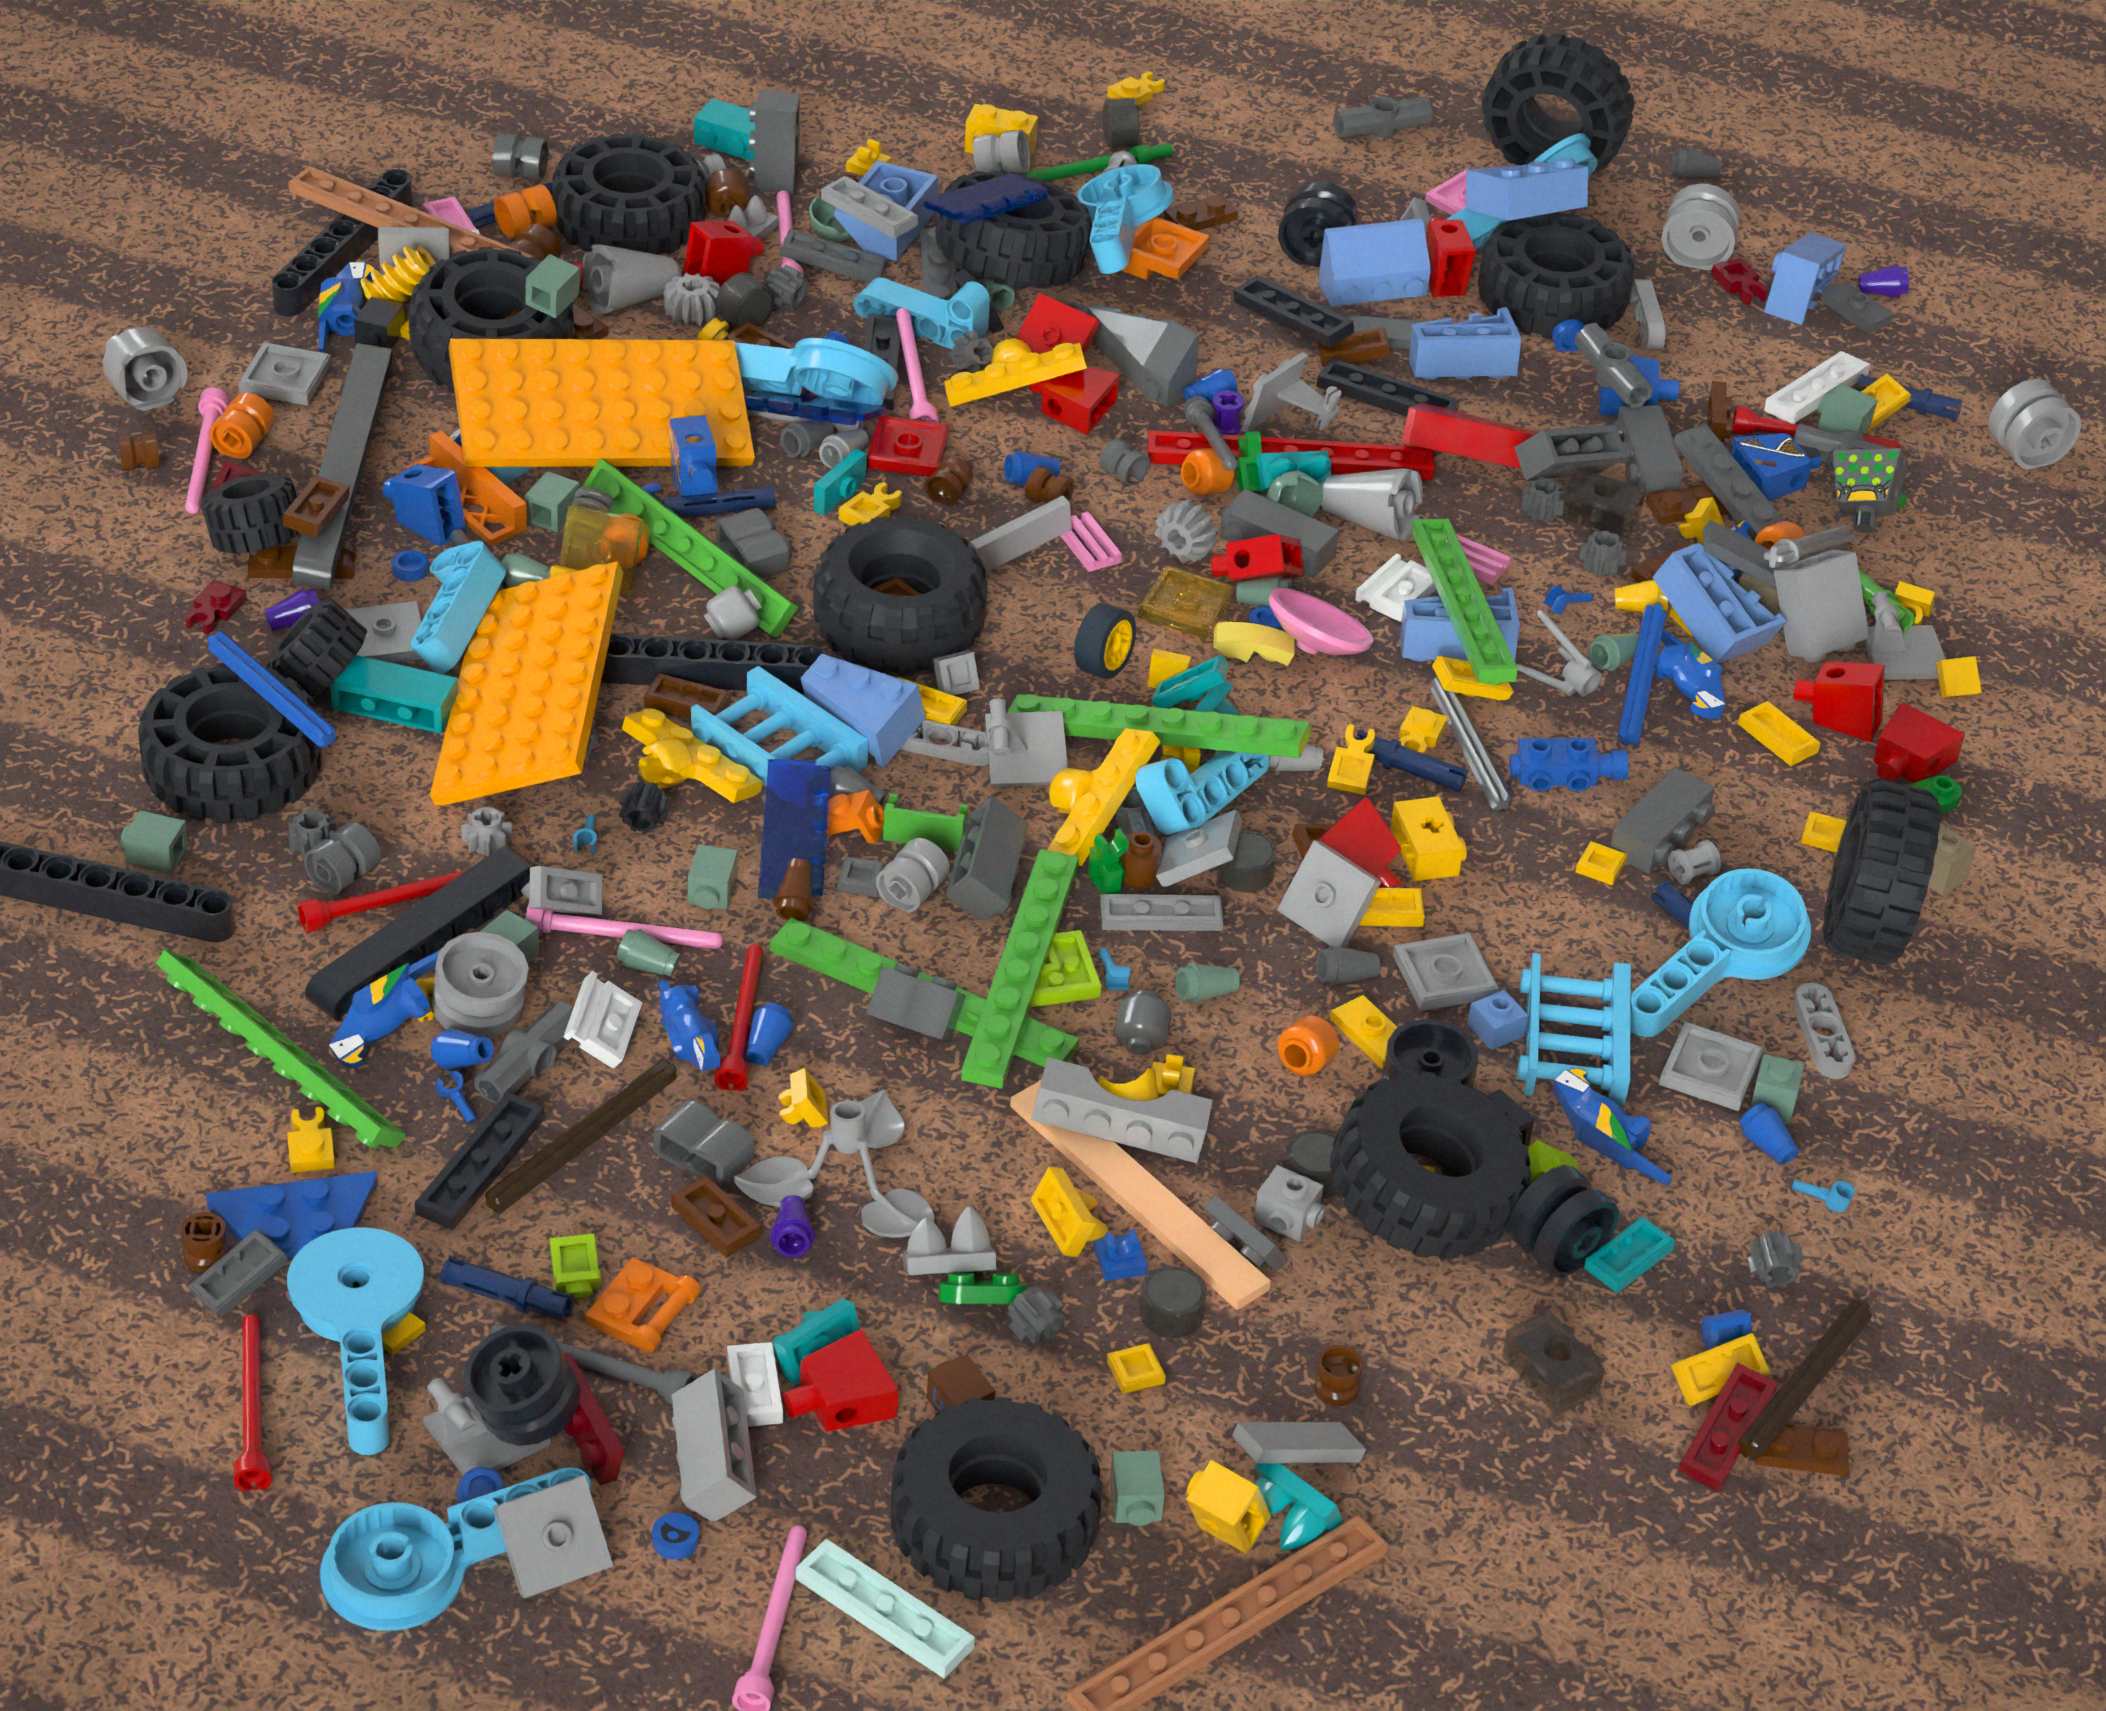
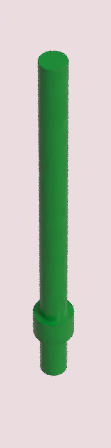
(1141, 154)

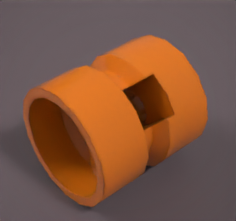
(521, 210)
(242, 426)

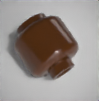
(725, 191)

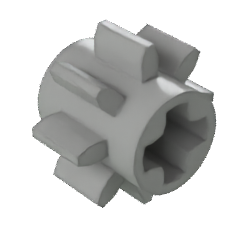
(486, 830)

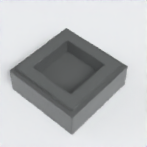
(859, 876)

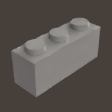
(713, 1446)

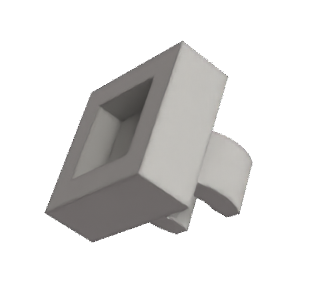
(956, 673)

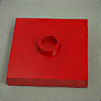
(1054, 324)
(907, 445)

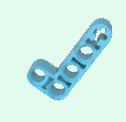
(929, 315)
(469, 582)
(1188, 801)

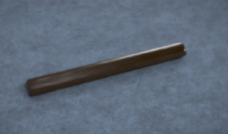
(580, 1136)
(1804, 1379)

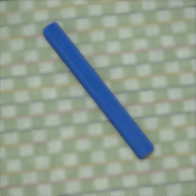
(1641, 674)
(272, 689)

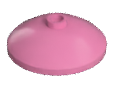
(1318, 624)

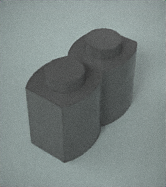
(754, 542)
(916, 1003)
(703, 1143)

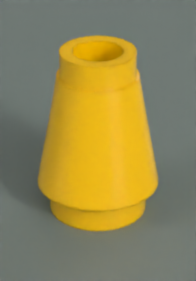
(1639, 595)

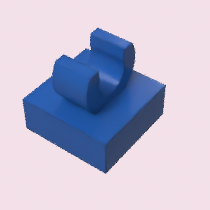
(1120, 1256)
(1725, 1328)

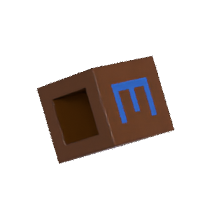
(956, 1382)

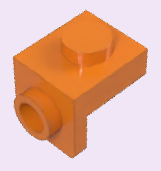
(855, 812)

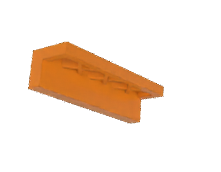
(479, 488)

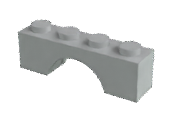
(1076, 1102)

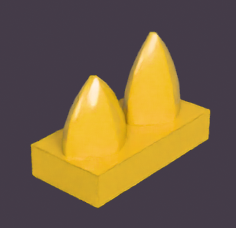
(1067, 1212)

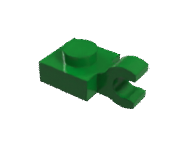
(1247, 467)
(1104, 863)

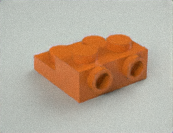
(1164, 249)

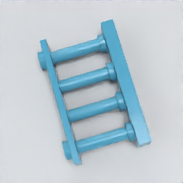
(787, 710)
(1612, 1019)

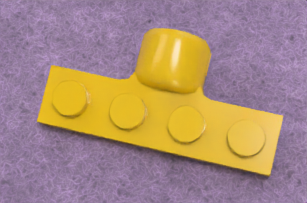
(1014, 367)
(680, 755)
(1096, 795)

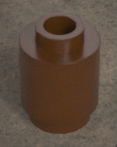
(1141, 860)

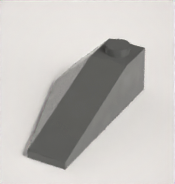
(1149, 352)

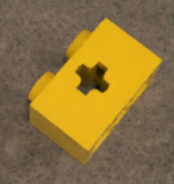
(1427, 838)
(1227, 1506)

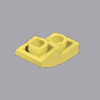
(1242, 639)

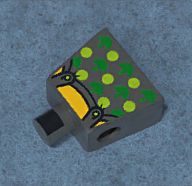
(1869, 483)

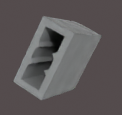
(1822, 604)

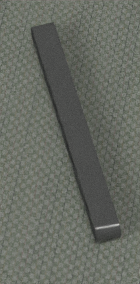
(345, 460)

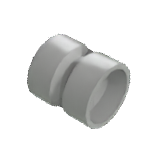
(1002, 154)
(912, 874)

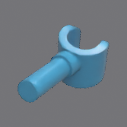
(586, 835)
(1116, 976)
(1835, 1198)

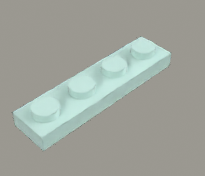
(885, 1608)

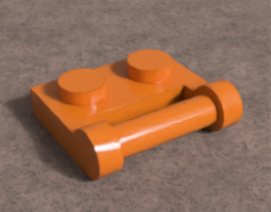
(631, 1298)

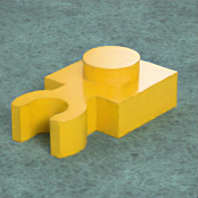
(1140, 90)
(866, 507)
(1422, 729)
(1352, 766)
(310, 1143)

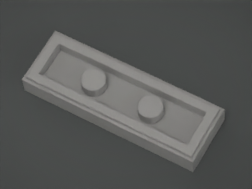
(869, 207)
(1023, 533)
(1161, 912)
(1298, 1442)

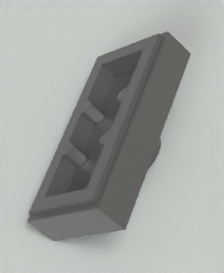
(1856, 307)
(238, 1273)

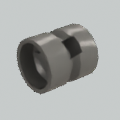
(520, 157)
(345, 855)

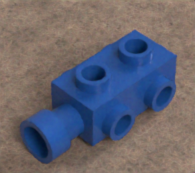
(1563, 761)

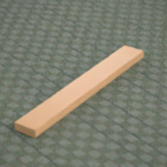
(1153, 1207)

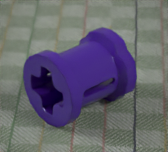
(1227, 409)

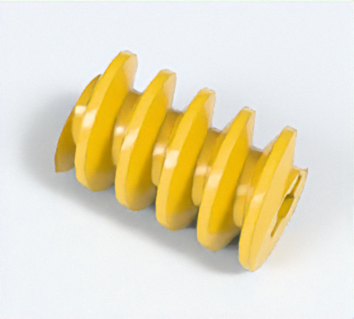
(399, 280)

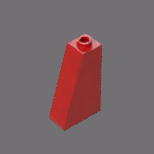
(1463, 434)

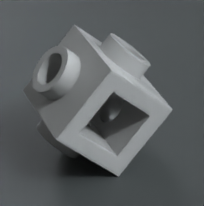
(1289, 1203)

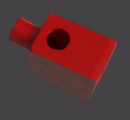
(1451, 245)
(720, 250)
(1079, 397)
(1260, 558)
(1846, 698)
(1916, 746)
(1365, 841)
(844, 1385)

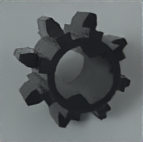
(644, 806)

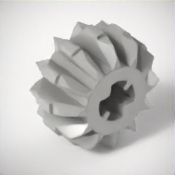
(691, 298)
(1186, 531)

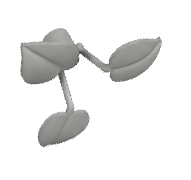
(853, 1129)

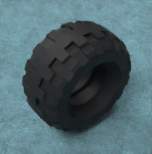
(470, 300)
(894, 630)

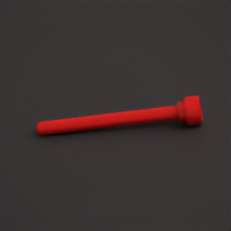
(1748, 421)
(318, 913)
(733, 1066)
(252, 1463)

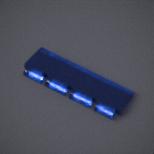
(987, 198)
(812, 407)
(794, 822)

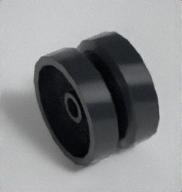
(1308, 214)
(1432, 1048)
(1562, 1220)
(521, 1385)

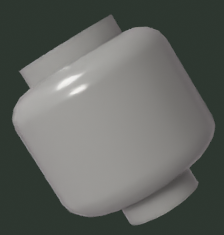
(733, 613)

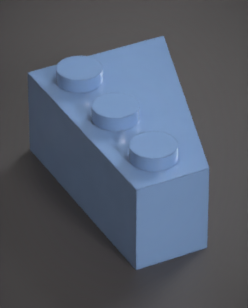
(1527, 189)
(1802, 272)
(1466, 348)
(1714, 606)
(1429, 631)
(867, 701)

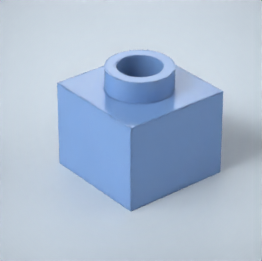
(1497, 1019)

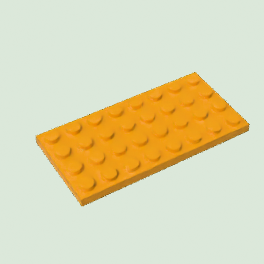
(594, 400)
(529, 686)

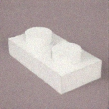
(755, 1372)

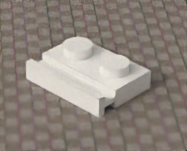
(1394, 584)
(603, 1020)

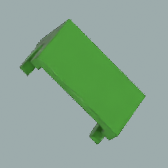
(906, 824)

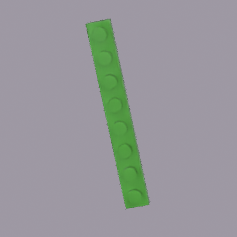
(690, 547)
(1464, 601)
(1174, 725)
(862, 969)
(1020, 969)
(289, 1058)

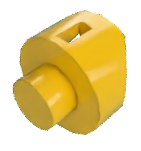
(1141, 1089)

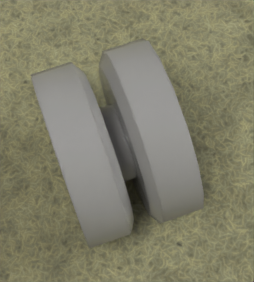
(1701, 226)
(2034, 424)
(479, 984)

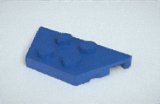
(295, 1211)

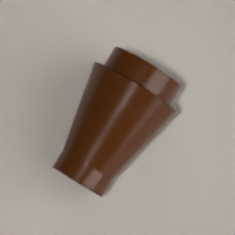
(795, 891)

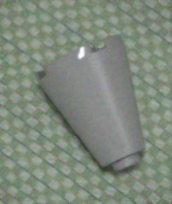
(624, 277)
(1375, 500)

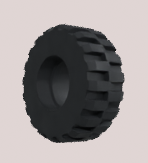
(1561, 69)
(628, 194)
(1023, 246)
(1556, 272)
(224, 779)
(1881, 871)
(1410, 1203)
(986, 1550)

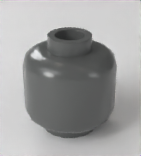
(1143, 1022)

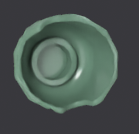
(824, 221)
(1297, 492)

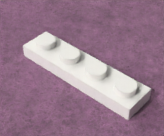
(1806, 392)

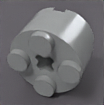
(145, 361)

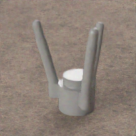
(1578, 673)

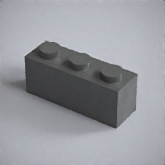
(775, 141)
(1649, 449)
(1562, 451)
(1257, 516)
(1663, 820)
(987, 860)

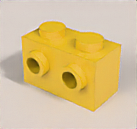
(990, 120)

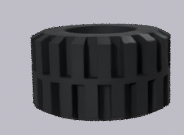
(249, 513)
(318, 647)

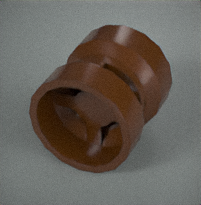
(138, 451)
(949, 480)
(1047, 487)
(203, 1240)
(1338, 1375)

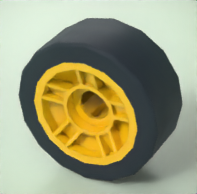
(1105, 640)

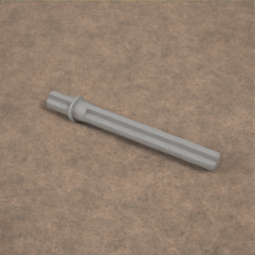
(1790, 551)

